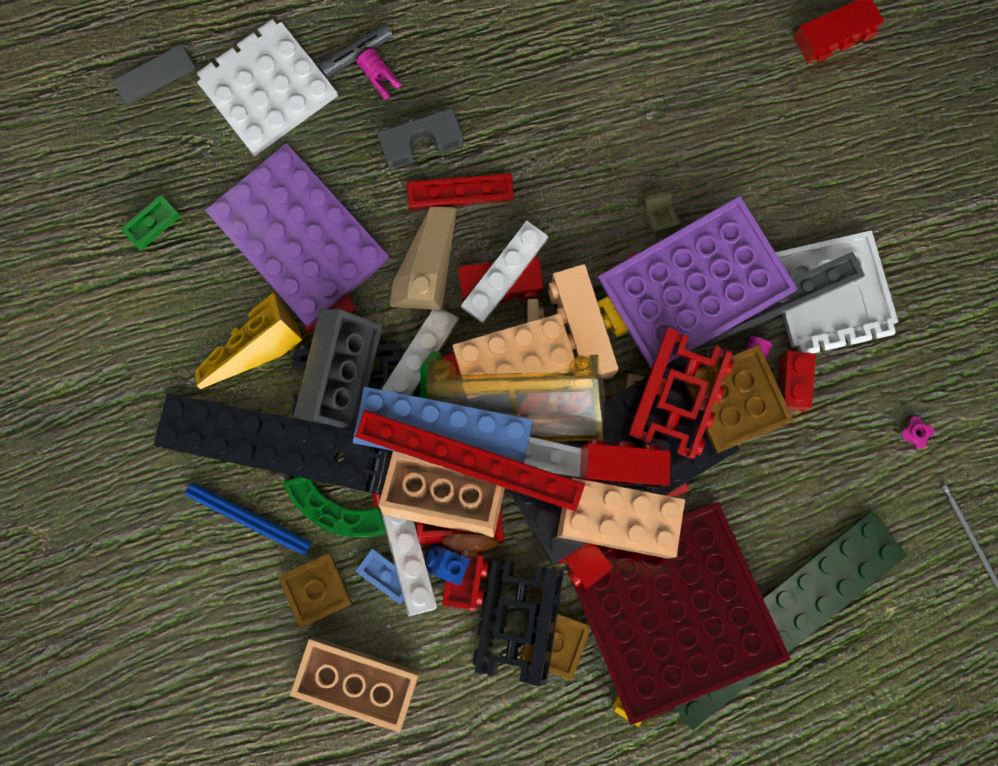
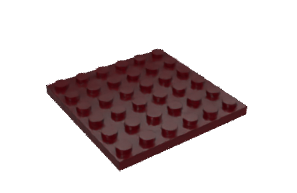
(681, 621)

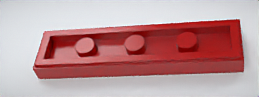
(460, 191)

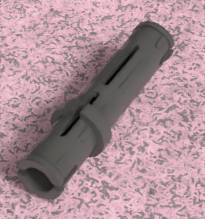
(353, 51)

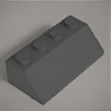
(337, 369)

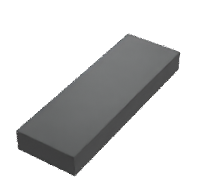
(154, 74)

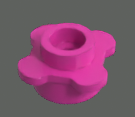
(909, 433)

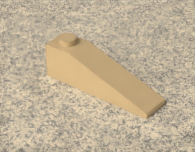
(424, 270)

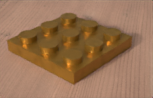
(749, 402)

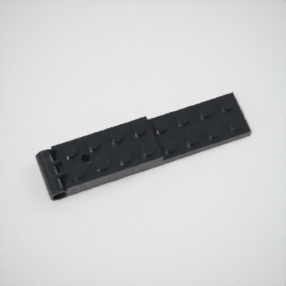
(271, 443)

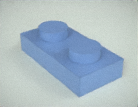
(381, 574)

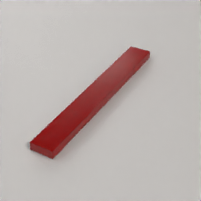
(470, 460)

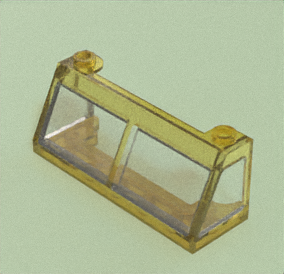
(560, 403)

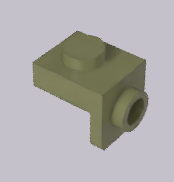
(661, 214)

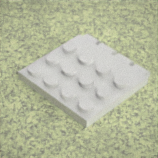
(265, 86)
(846, 311)

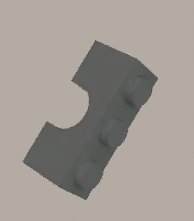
(439, 128)

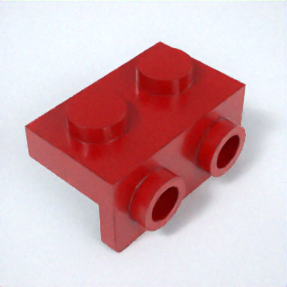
(468, 593)

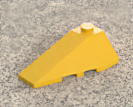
(263, 338)

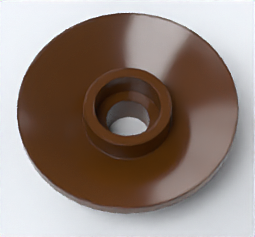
(470, 544)

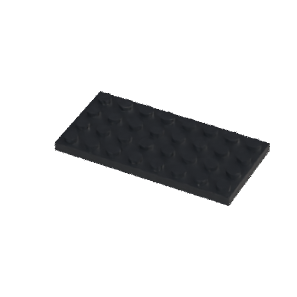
(618, 416)

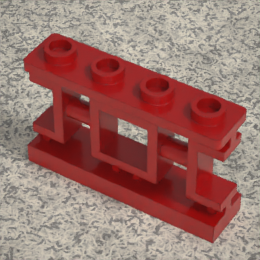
(659, 386)

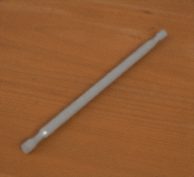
(971, 536)

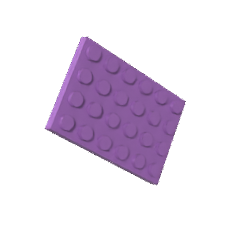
(297, 234)
(698, 281)

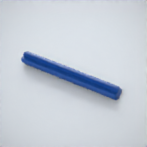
(248, 518)

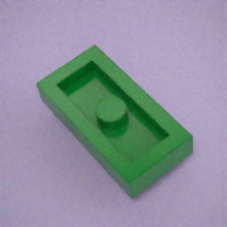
(150, 222)

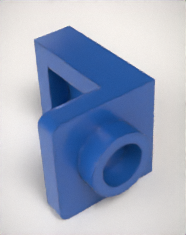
(446, 564)

